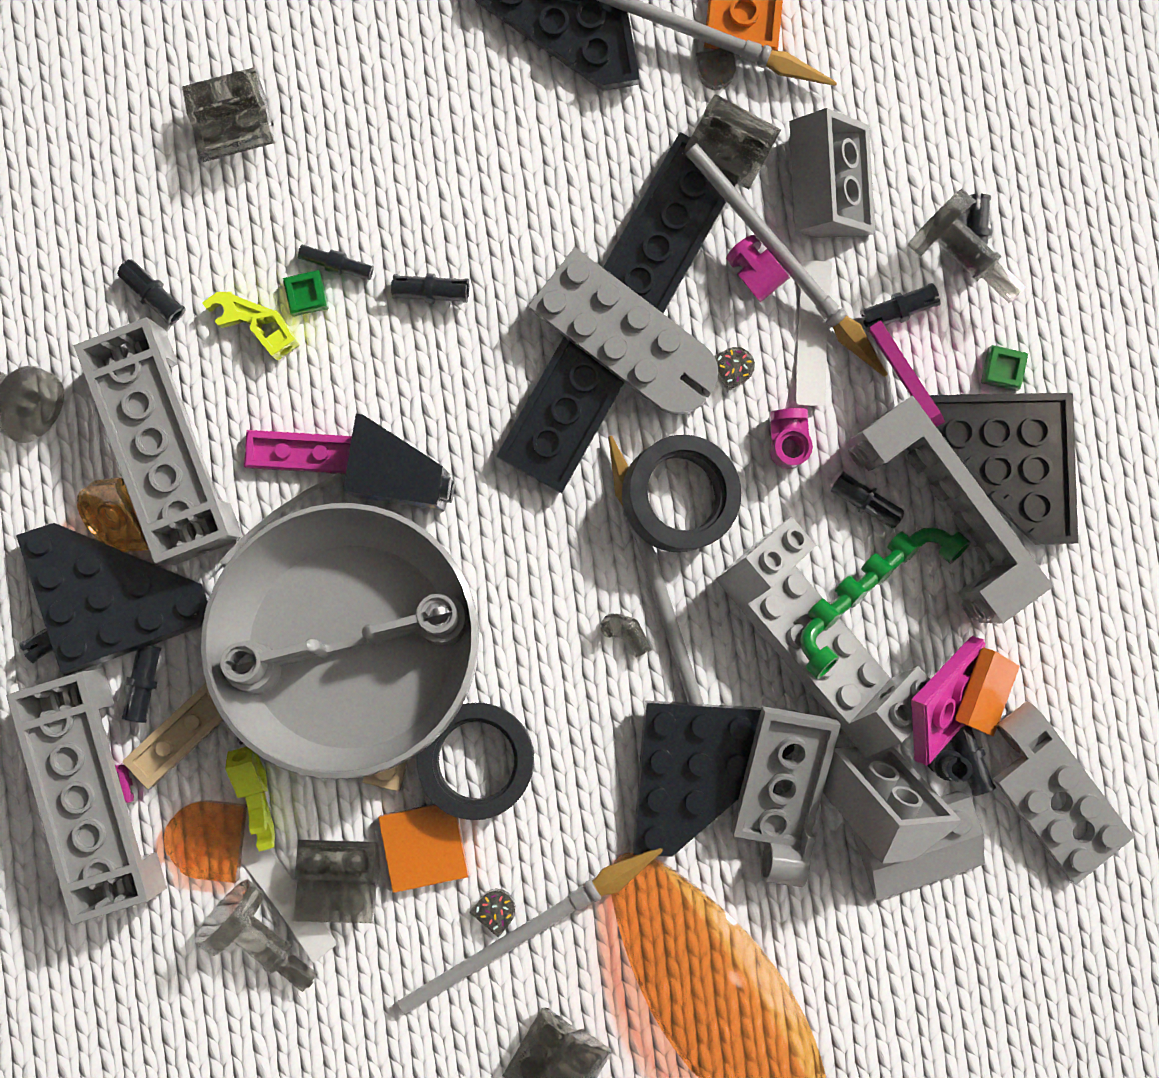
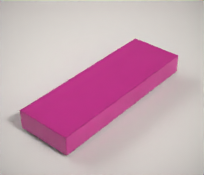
(905, 372)
(296, 452)

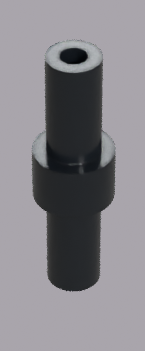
(335, 262)

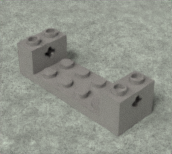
(155, 442)
(1015, 575)
(856, 690)
(82, 796)

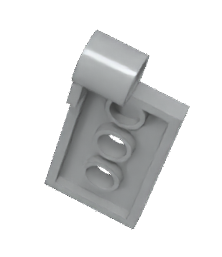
(1038, 775)
(786, 818)

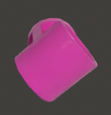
(760, 271)
(791, 425)

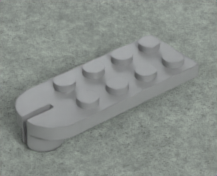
(626, 334)

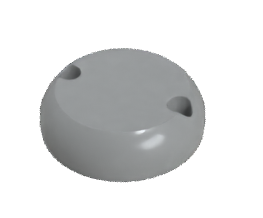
(340, 641)

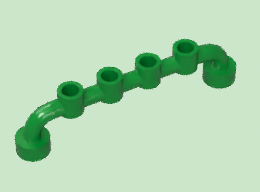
(876, 572)

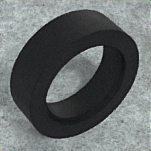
(720, 472)
(479, 808)

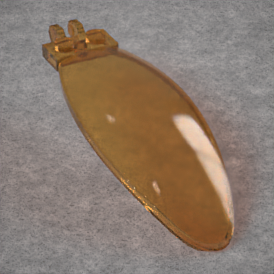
(710, 982)

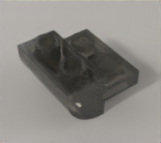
(228, 114)
(734, 140)
(336, 881)
(557, 1051)

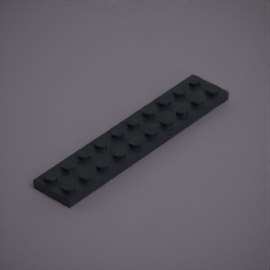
(652, 262)

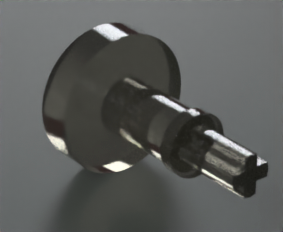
(965, 246)
(29, 403)
(235, 922)

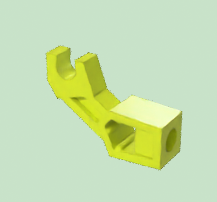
(241, 310)
(250, 782)

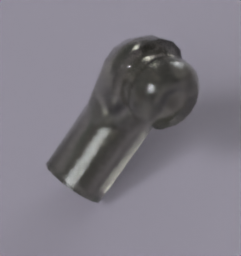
(628, 629)

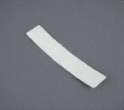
(812, 340)
(273, 514)
(281, 891)

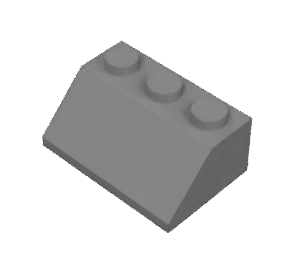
(831, 175)
(887, 803)
(951, 855)

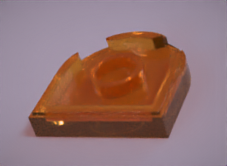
(111, 515)
(207, 840)

